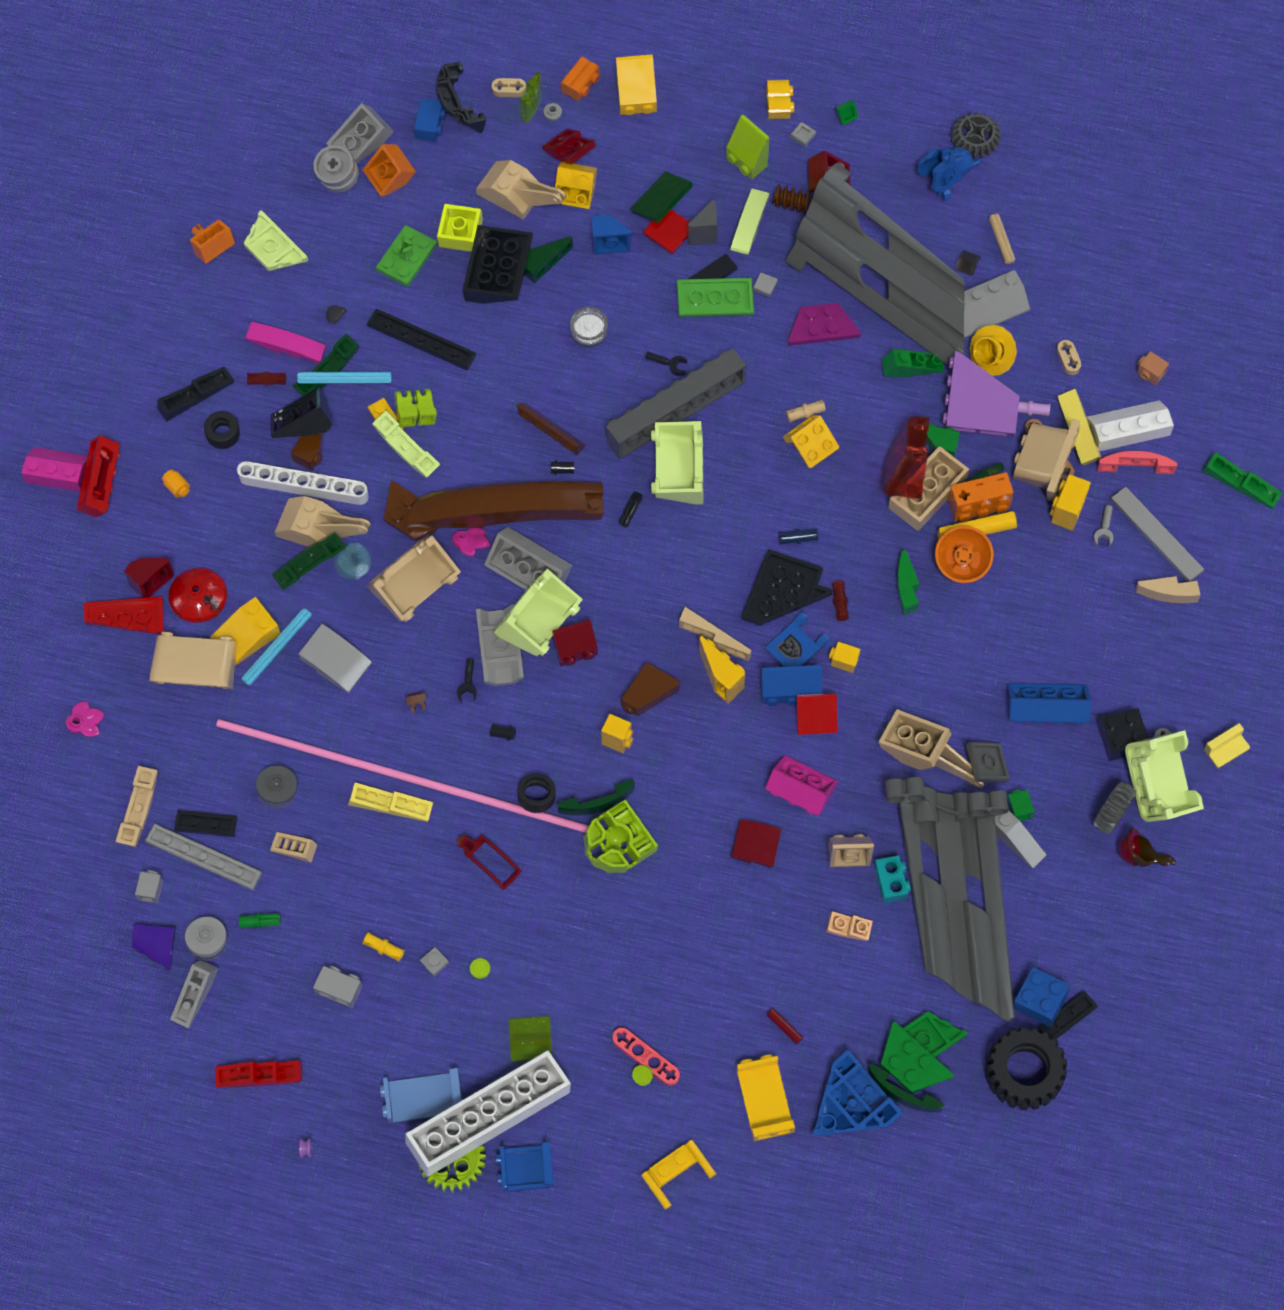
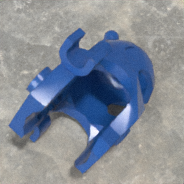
(955, 164)

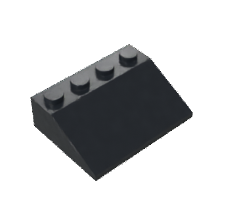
(496, 265)

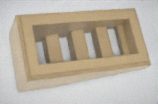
(306, 849)

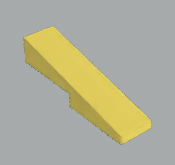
(1085, 444)
(390, 803)

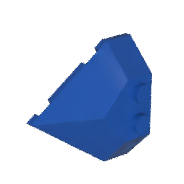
(853, 1101)

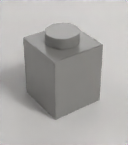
(149, 887)

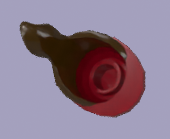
(1138, 851)

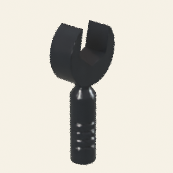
(665, 361)
(467, 687)

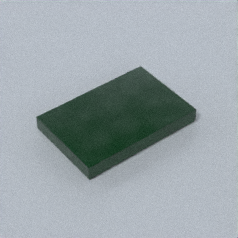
(661, 197)

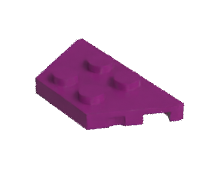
(822, 324)

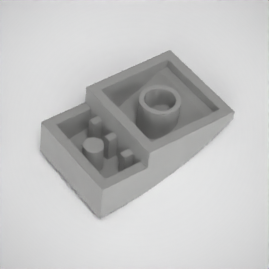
(334, 658)

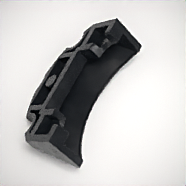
(449, 100)

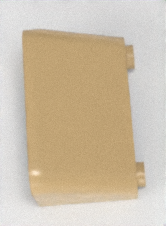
(414, 578)
(194, 661)

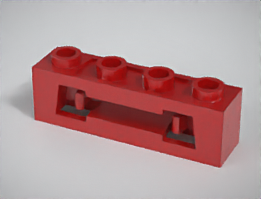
(98, 476)

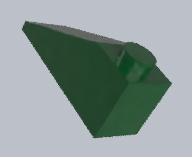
(544, 257)

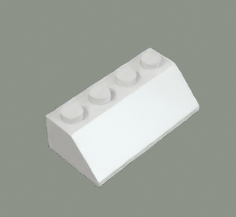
(1131, 425)

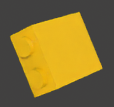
(636, 84)

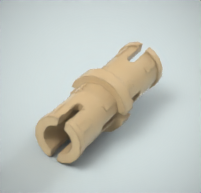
(805, 411)

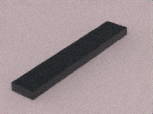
(421, 339)

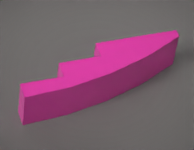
(285, 341)

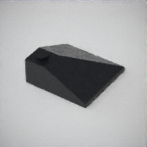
(302, 417)

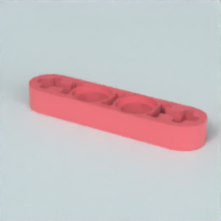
(648, 1054)

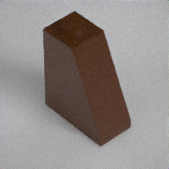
(648, 690)

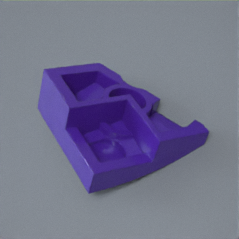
(155, 943)

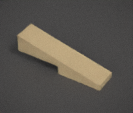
(694, 623)

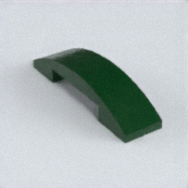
(334, 362)
(308, 559)
(571, 806)
(928, 1104)

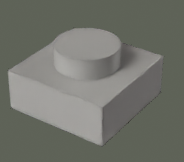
(434, 961)

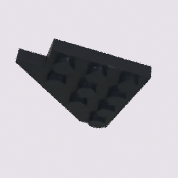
(783, 587)

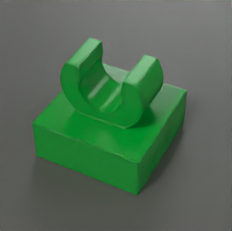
(847, 112)

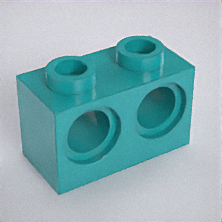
(888, 879)

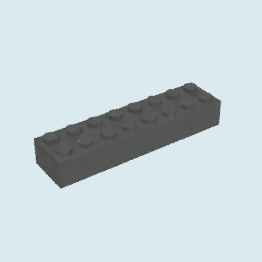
(676, 403)

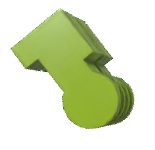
(422, 410)

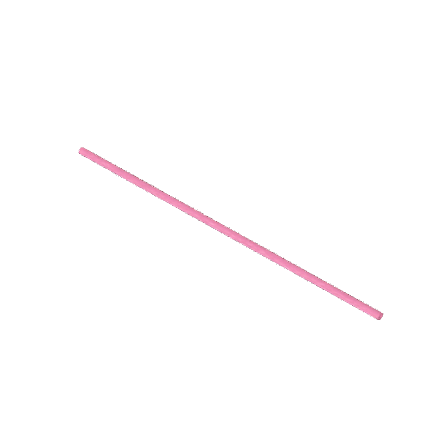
(400, 775)

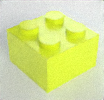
(458, 227)

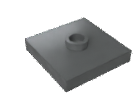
(987, 762)

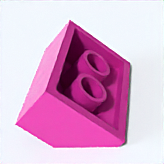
(54, 469)
(801, 785)

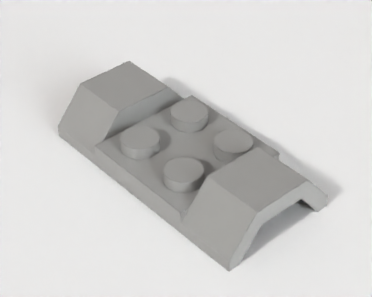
(499, 658)

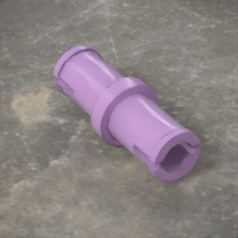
(1034, 408)

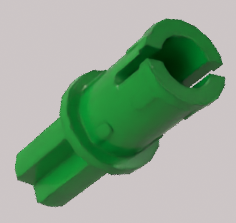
(259, 920)

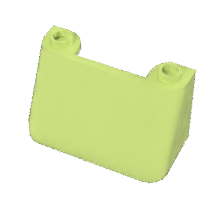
(679, 461)
(538, 613)
(1160, 777)

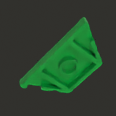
(934, 1033)
(911, 1062)

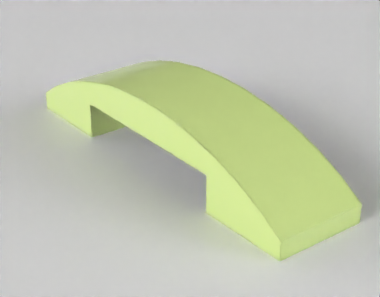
(404, 445)

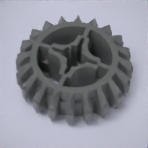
(977, 128)
(1115, 807)

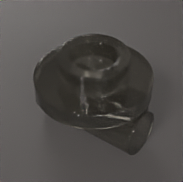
(335, 313)

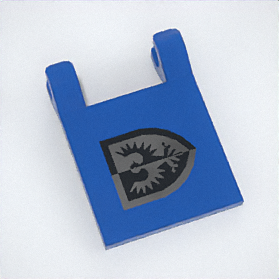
(795, 647)

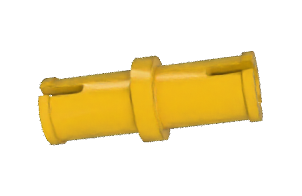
(383, 947)

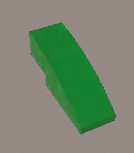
(907, 585)

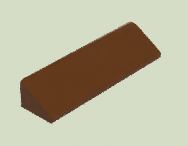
(550, 428)

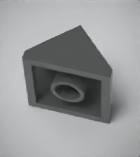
(704, 226)

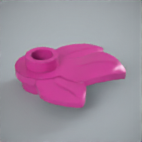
(470, 540)
(87, 720)

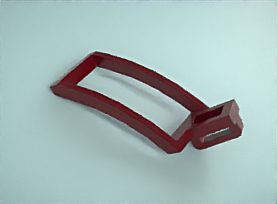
(474, 846)

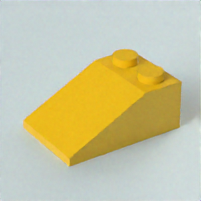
(250, 628)

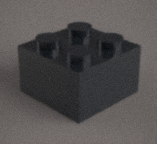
(1119, 730)

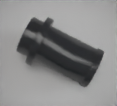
(562, 467)
(503, 732)

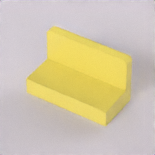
(1227, 746)

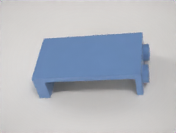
(420, 1096)

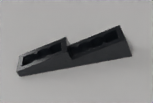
(199, 390)

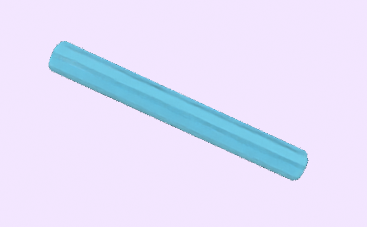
(344, 377)
(275, 648)

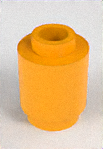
(176, 483)

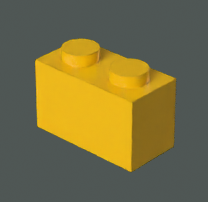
(617, 734)

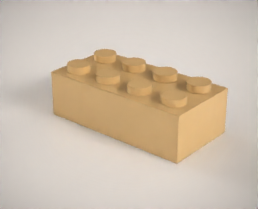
(940, 474)

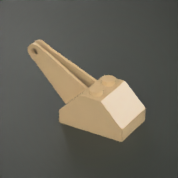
(516, 189)
(310, 520)
(921, 744)

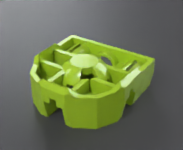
(618, 832)

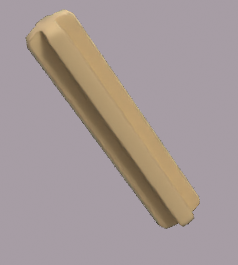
(1001, 238)

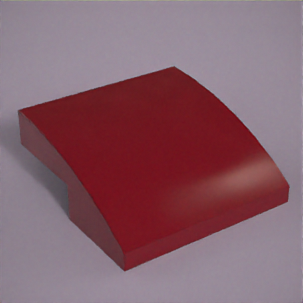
(569, 146)
(756, 843)

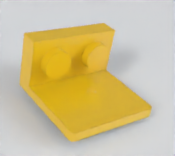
(812, 440)

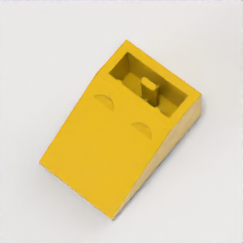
(723, 674)

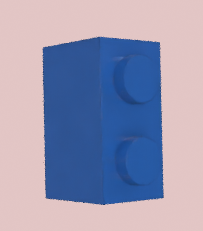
(429, 120)

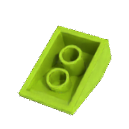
(748, 148)

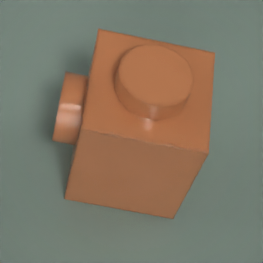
(1152, 368)

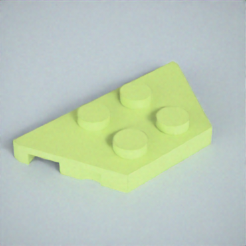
(272, 245)

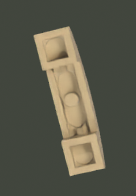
(138, 807)

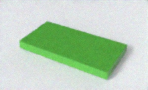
(715, 297)

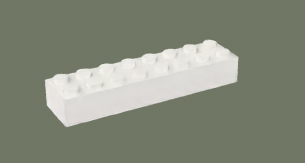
(487, 1113)

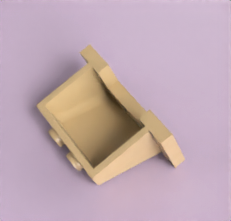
(1045, 456)

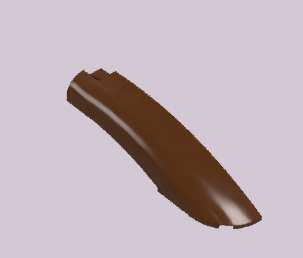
(508, 503)

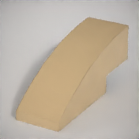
(1169, 590)

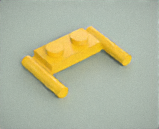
(672, 1166)

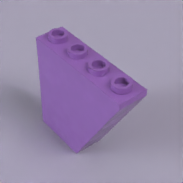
(979, 401)

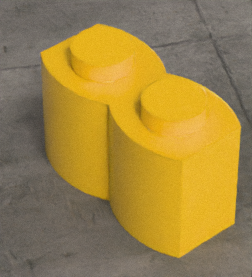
(778, 99)

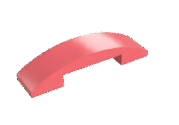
(1137, 458)

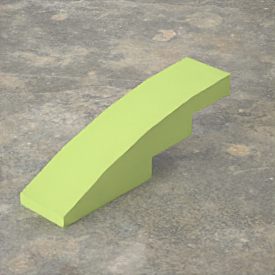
(750, 221)

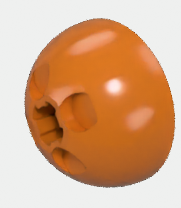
(972, 547)

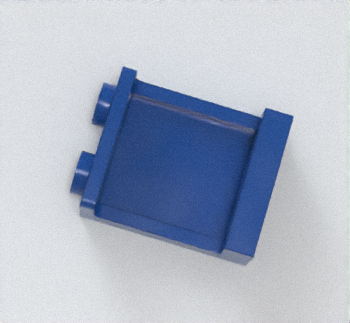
(525, 1168)

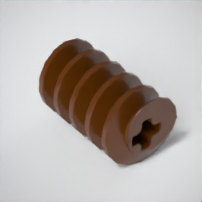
(792, 198)

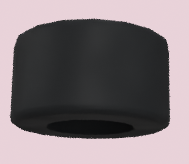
(221, 419)

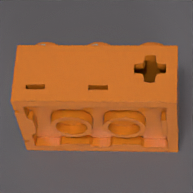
(980, 497)

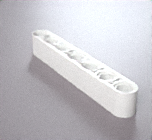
(309, 489)

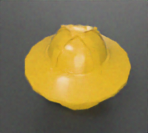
(993, 349)

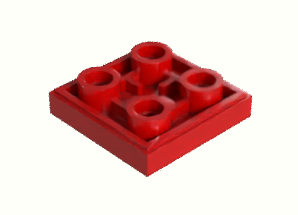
(669, 232)
(817, 713)

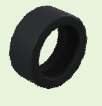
(536, 780)

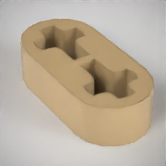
(508, 87)
(1065, 359)

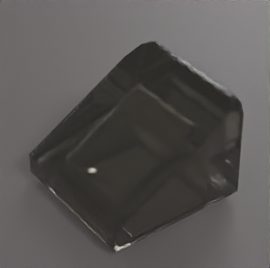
(968, 262)

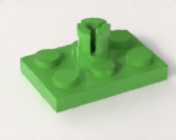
(406, 256)

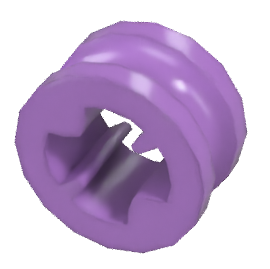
(305, 1148)

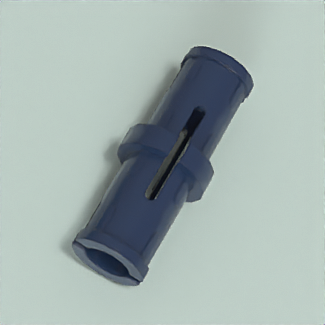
(798, 536)

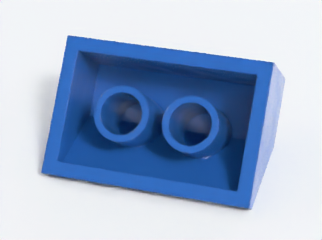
(784, 683)

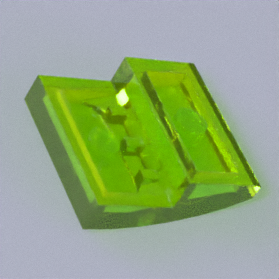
(530, 101)
(529, 1037)

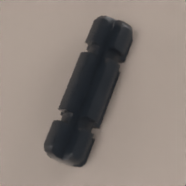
(630, 509)

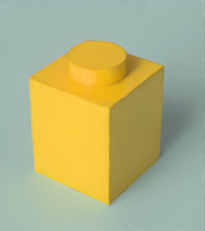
(844, 657)

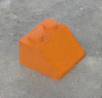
(388, 169)

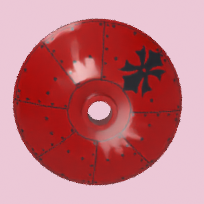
(199, 605)

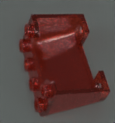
(907, 460)

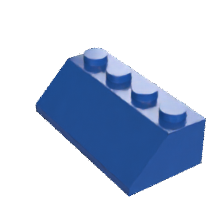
(1049, 703)

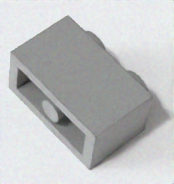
(338, 986)

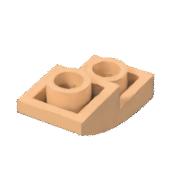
(849, 927)

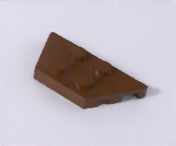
(397, 510)

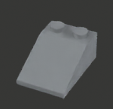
(362, 132)

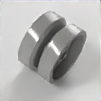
(336, 168)

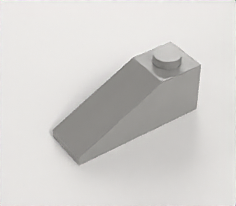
(1018, 839)
(194, 992)

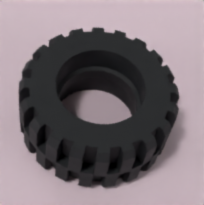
(1038, 1044)

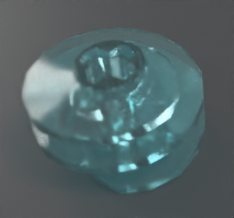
(353, 561)

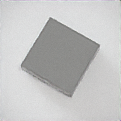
(803, 134)
(765, 284)

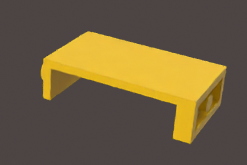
(764, 1098)

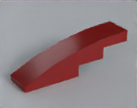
(258, 1074)

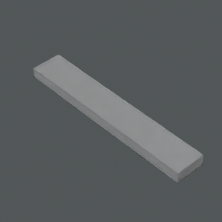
(1157, 534)
(203, 857)

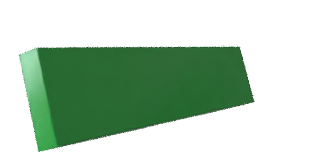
(1246, 483)

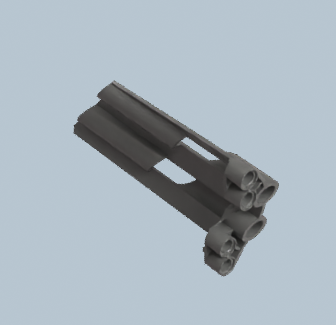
(923, 290)
(956, 937)

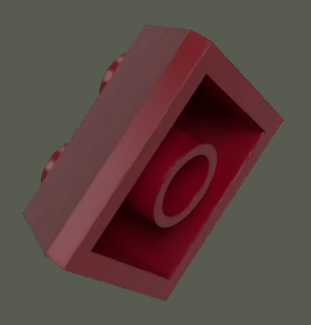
(820, 165)
(148, 575)
(575, 643)

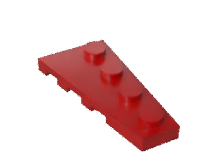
(128, 614)

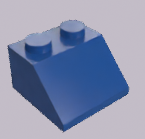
(609, 235)

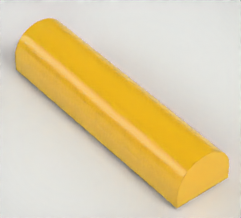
(987, 525)

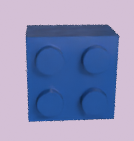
(1041, 997)

